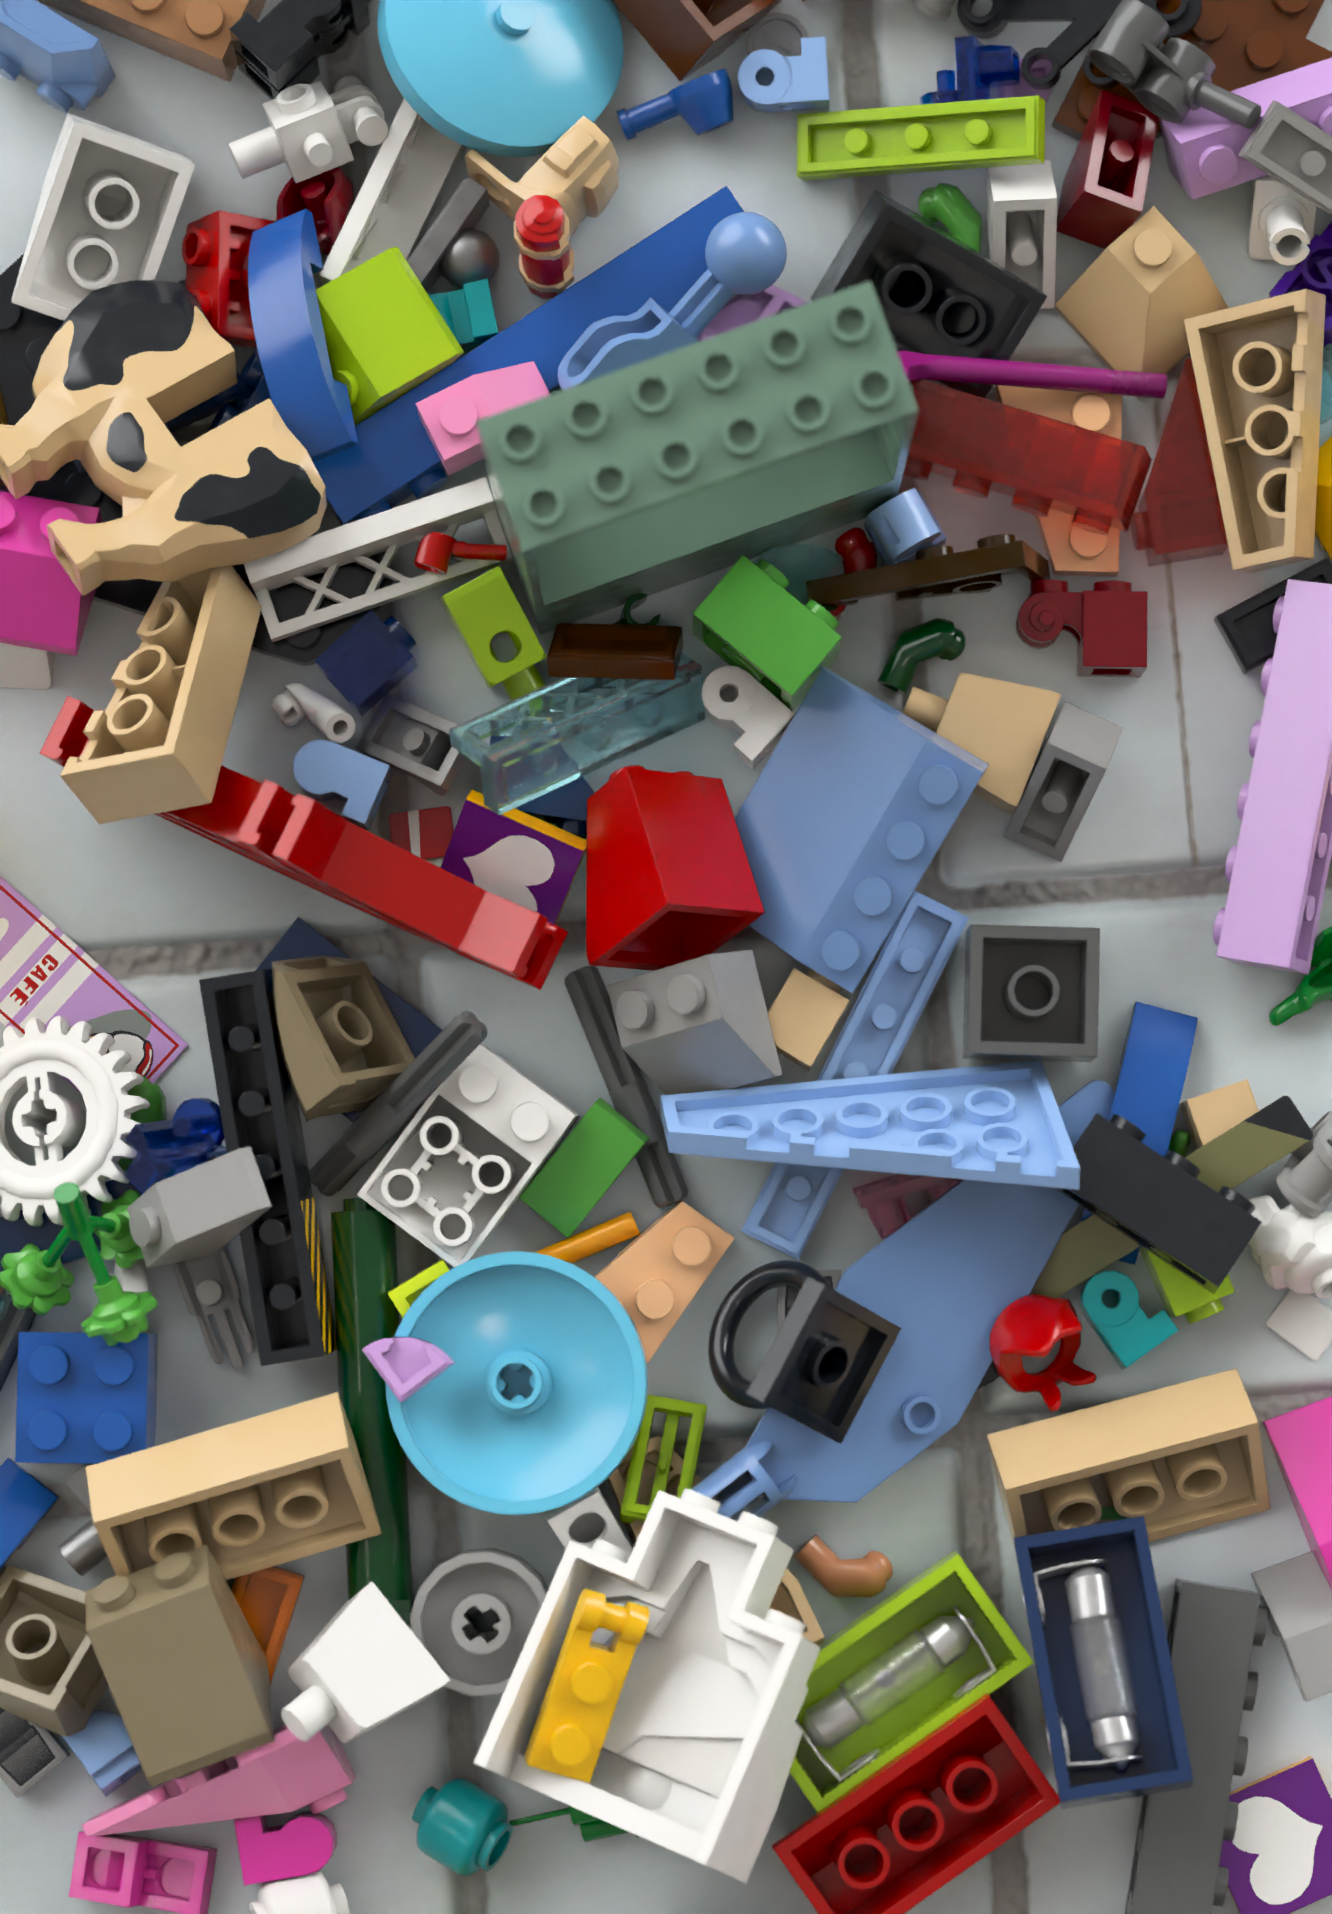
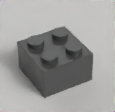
(1031, 993)

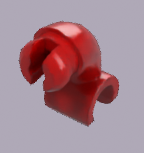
(857, 555)

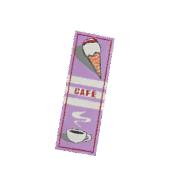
(52, 977)

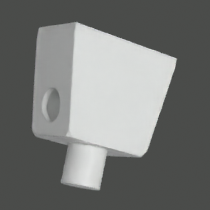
(360, 1671)

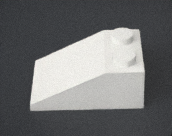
(99, 216)

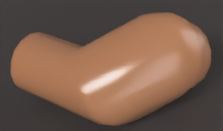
(845, 1576)

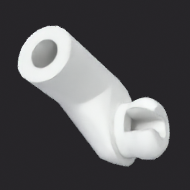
(322, 712)

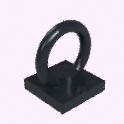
(819, 1357)

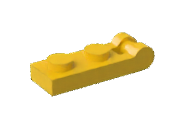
(585, 1687)

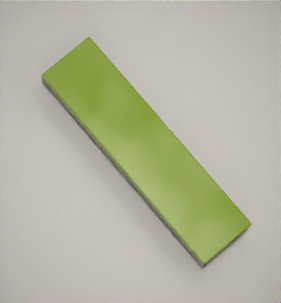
(921, 138)

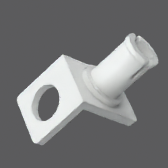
(1279, 223)

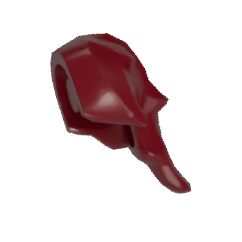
(326, 196)

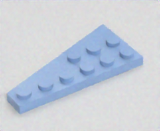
(934, 1123)

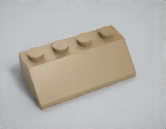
(1166, 1454)
(245, 1490)

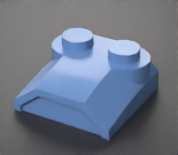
(52, 54)

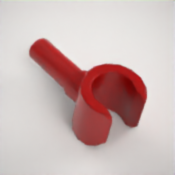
(438, 548)

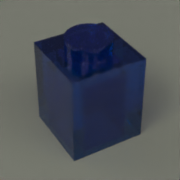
(368, 660)

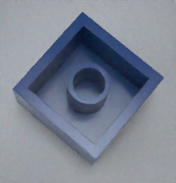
(84, 1397)

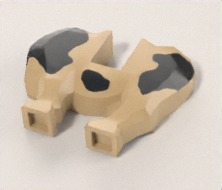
(102, 398)

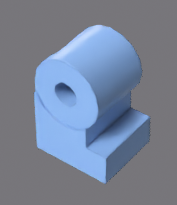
(787, 83)
(903, 528)
(334, 772)

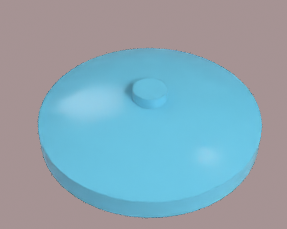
(503, 70)
(538, 1389)

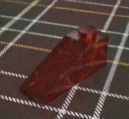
(1180, 497)

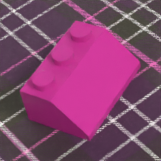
(36, 594)

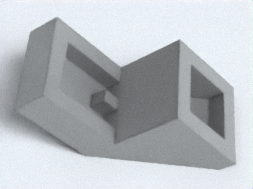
(1302, 1618)

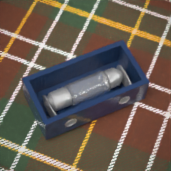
(1103, 1663)

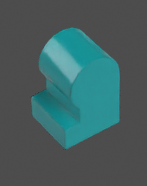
(468, 313)
(1114, 1313)

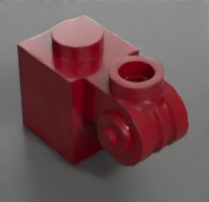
(1104, 622)

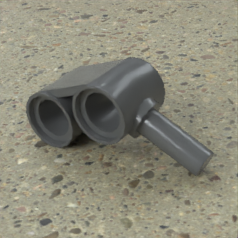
(1162, 76)

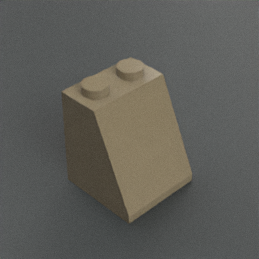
(181, 1664)

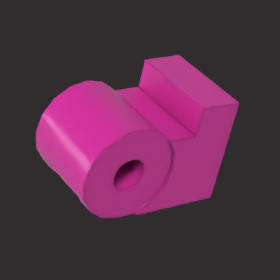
(286, 1849)

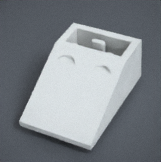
(468, 1155)

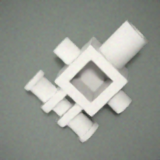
(312, 129)

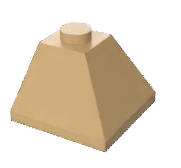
(1138, 295)

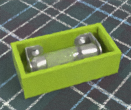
(900, 1677)

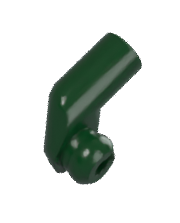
(917, 645)

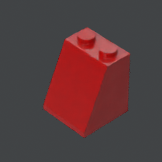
(663, 870)

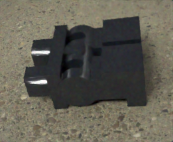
(292, 38)

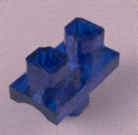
(977, 71)
(176, 1143)

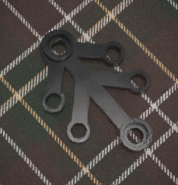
(1087, 21)

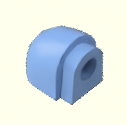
(105, 1750)

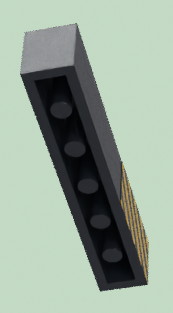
(262, 1112)

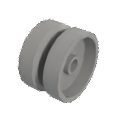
(444, 1609)

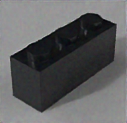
(1161, 1202)

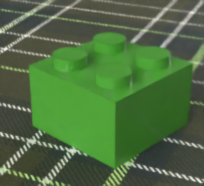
(767, 630)

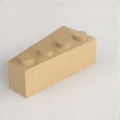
(1262, 422)
(172, 702)

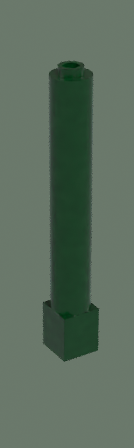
(364, 1313)

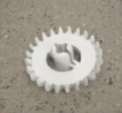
(92, 1138)

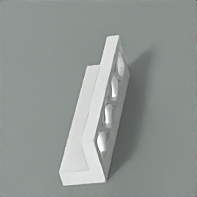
(396, 194)
(367, 538)

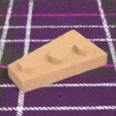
(1069, 547)

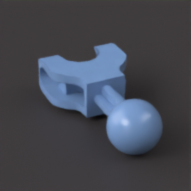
(741, 257)

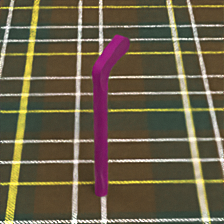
(1033, 375)

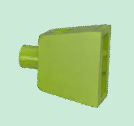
(488, 608)

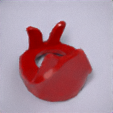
(1032, 1329)

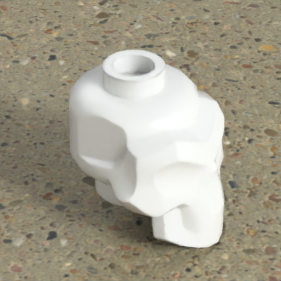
(1293, 1248)

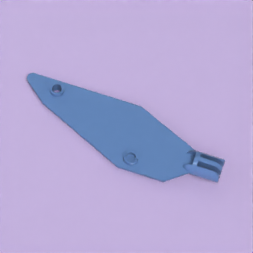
(944, 1287)

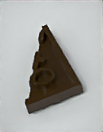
(935, 573)

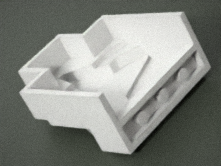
(706, 1699)

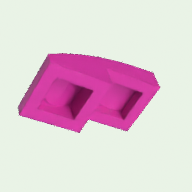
(143, 1873)

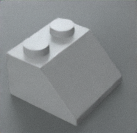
(697, 1024)

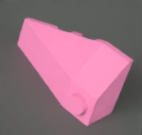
(251, 1784)

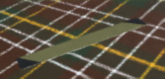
(1222, 1162)

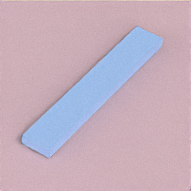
(865, 1047)

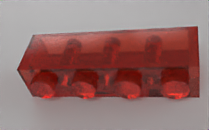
(1025, 457)

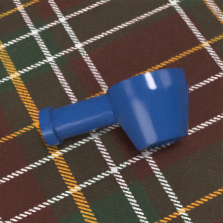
(701, 103)

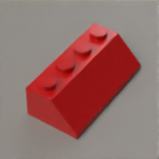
(919, 1818)

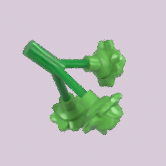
(41, 1282)

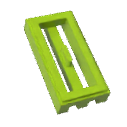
(674, 1408)

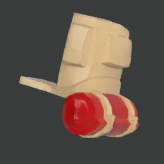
(551, 201)

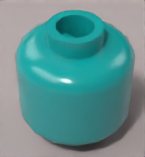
(462, 1826)

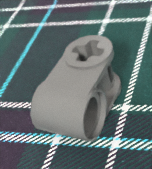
(1308, 1172)

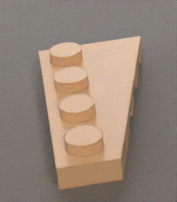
(665, 1270)

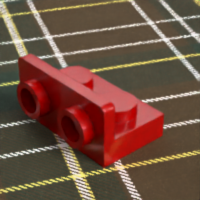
(218, 271)

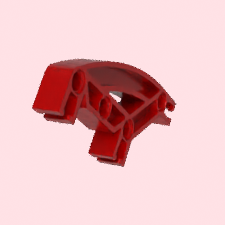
(351, 865)

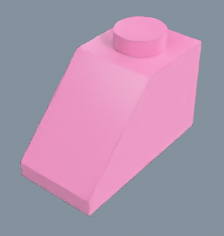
(453, 412)

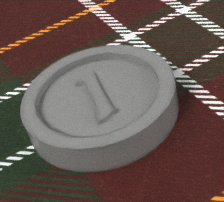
(777, 33)

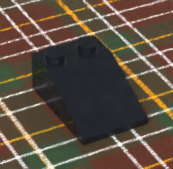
(933, 287)

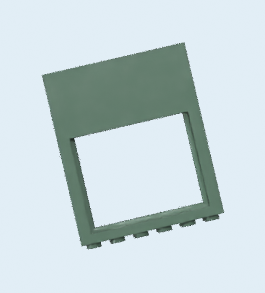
(701, 456)

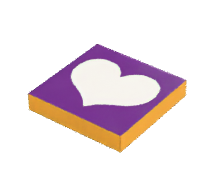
(515, 856)
(1281, 1842)

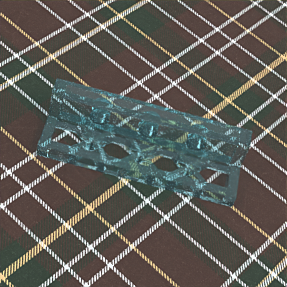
(582, 738)

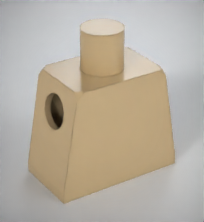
(994, 722)

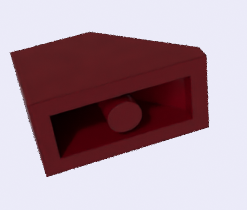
(1108, 172)

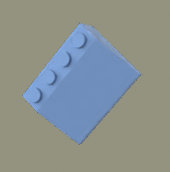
(848, 824)

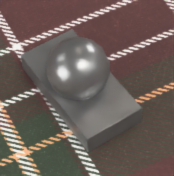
(454, 245)

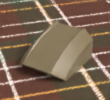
(335, 1034)
(46, 1654)

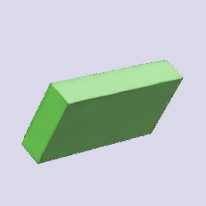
(584, 1167)

